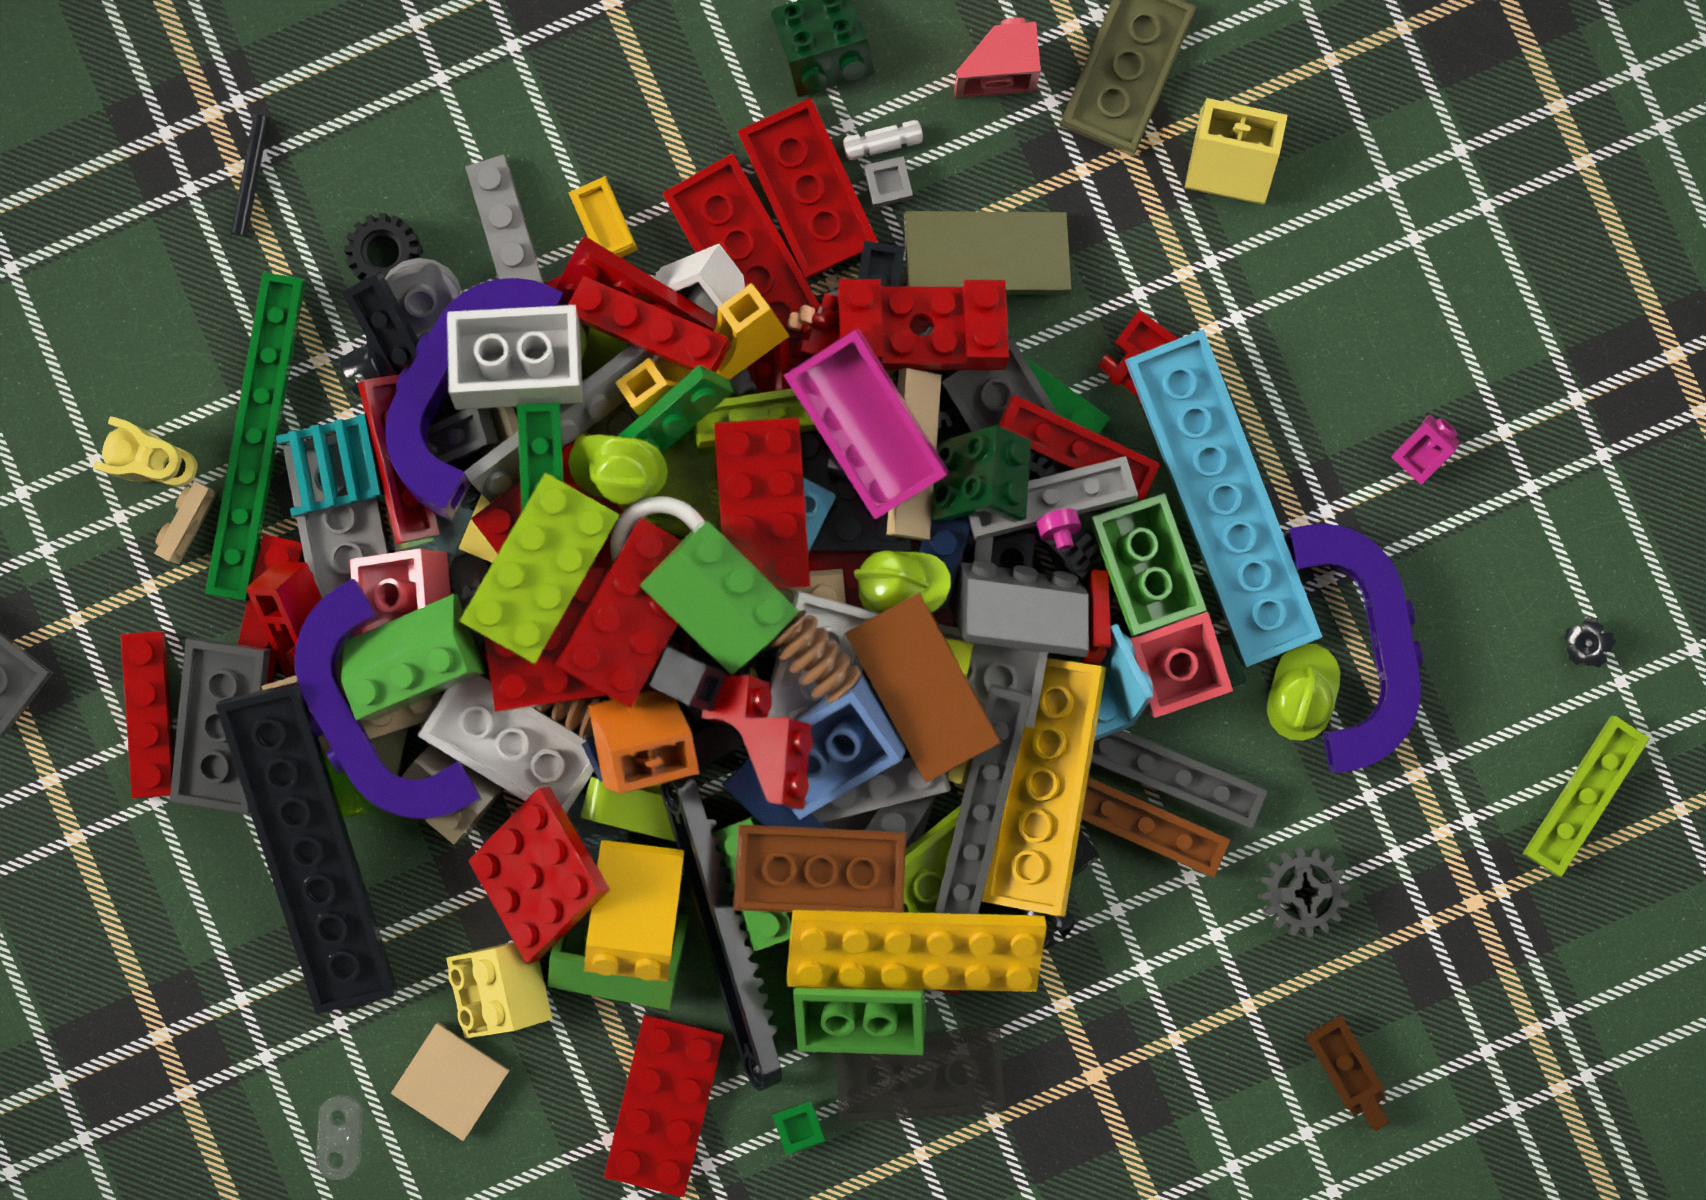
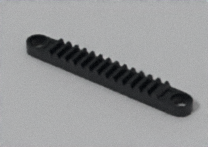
(722, 932)

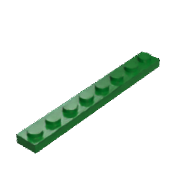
(255, 436)

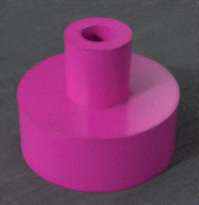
(1059, 526)

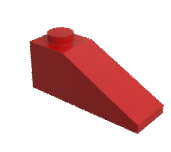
(283, 602)

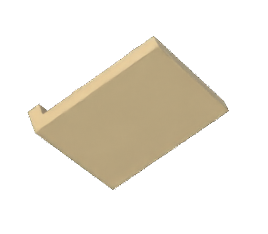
(450, 1081)

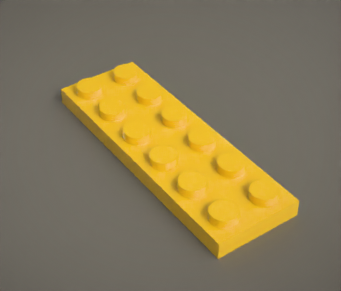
(1047, 793)
(915, 950)

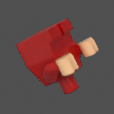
(817, 326)

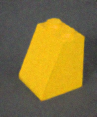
(636, 919)

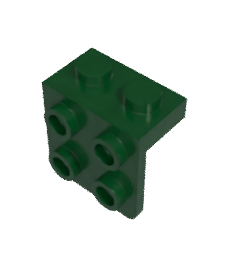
(822, 43)
(984, 474)

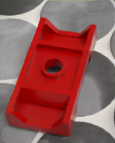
(965, 321)

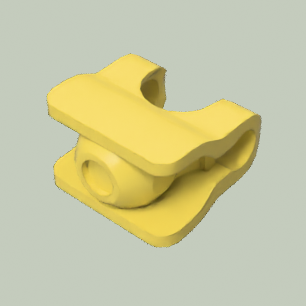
(142, 456)

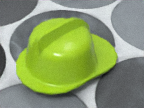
(618, 468)
(895, 576)
(1303, 692)

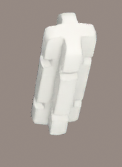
(883, 140)

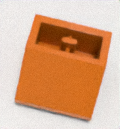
(642, 742)

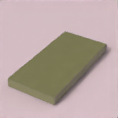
(1127, 71)
(1016, 247)

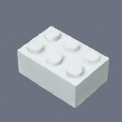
(514, 357)

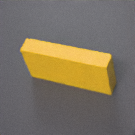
(603, 217)

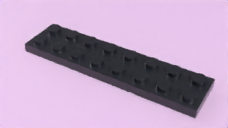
(307, 847)

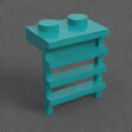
(357, 461)

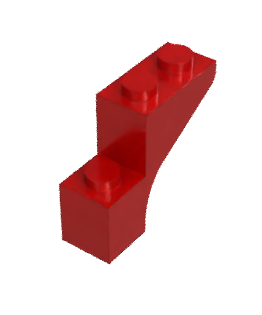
(775, 744)

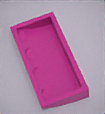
(866, 423)

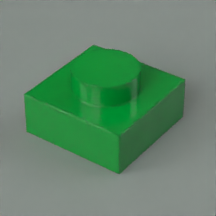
(798, 1127)

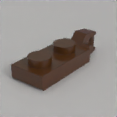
(1348, 1070)

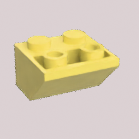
(1235, 151)
(497, 991)

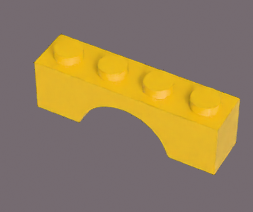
(747, 324)

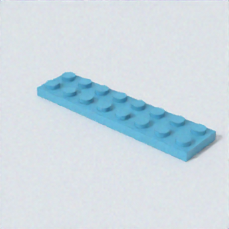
(1223, 498)

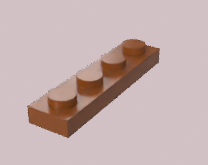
(1153, 828)

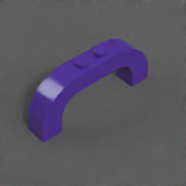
(426, 386)
(1391, 639)
(316, 653)

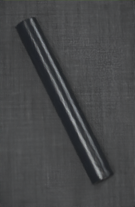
(250, 175)

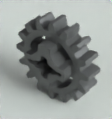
(1285, 893)

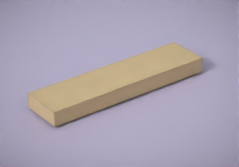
(922, 396)

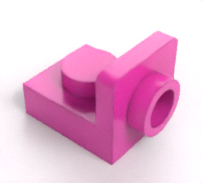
(1427, 448)

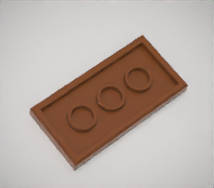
(923, 687)
(818, 869)

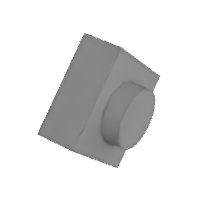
(888, 182)

